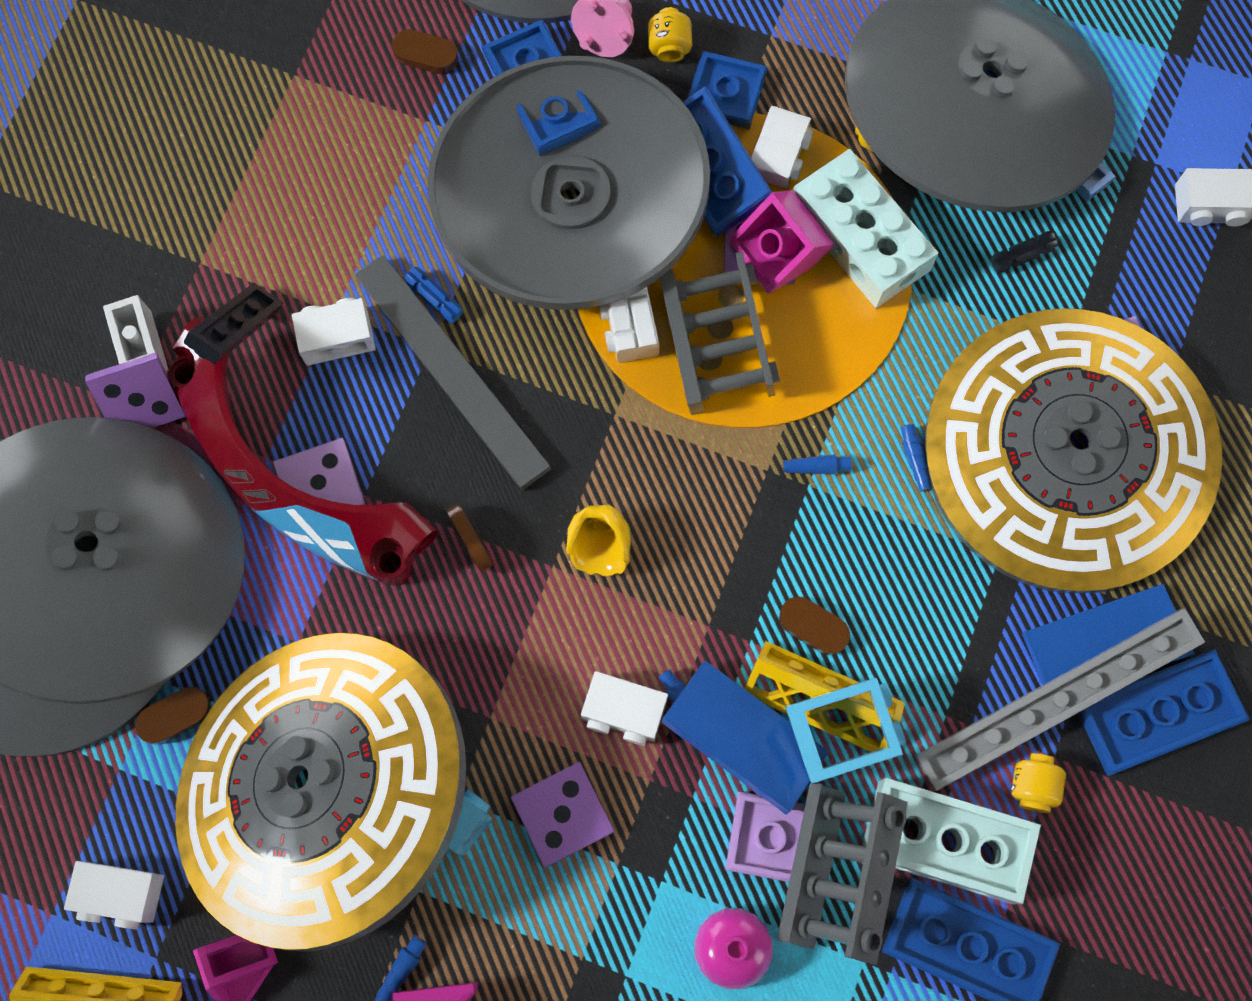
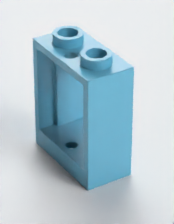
(881, 700)

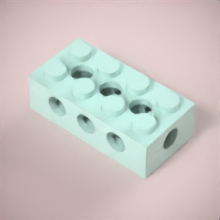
(870, 231)
(971, 825)

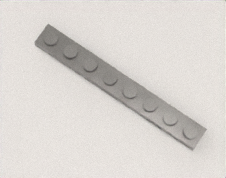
(1059, 699)

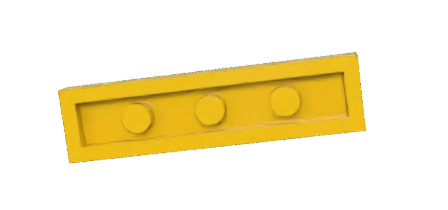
(815, 680)
(63, 985)

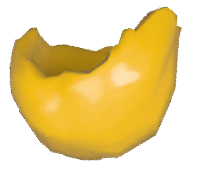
(599, 541)

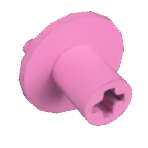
(603, 26)

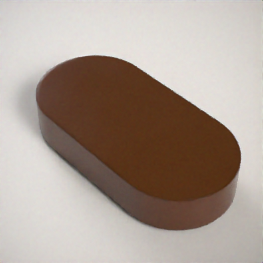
(425, 51)
(469, 537)
(814, 626)
(173, 715)

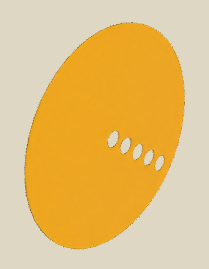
(815, 330)

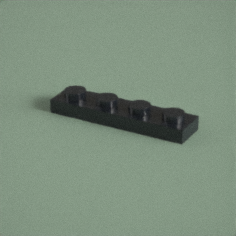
(232, 323)

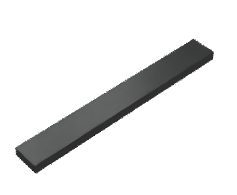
(453, 373)

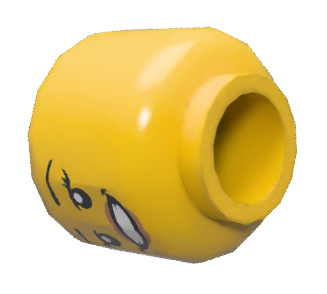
(670, 35)
(1038, 783)

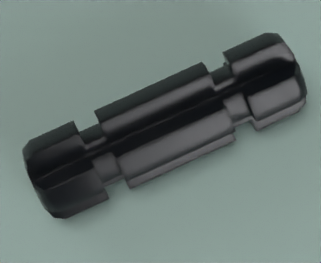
(1024, 252)

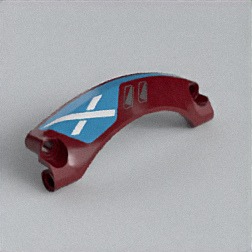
(341, 533)

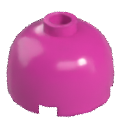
(733, 948)

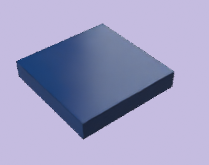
(733, 85)

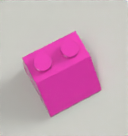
(781, 240)

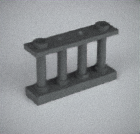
(691, 356)
(812, 868)

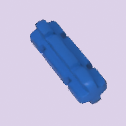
(434, 294)

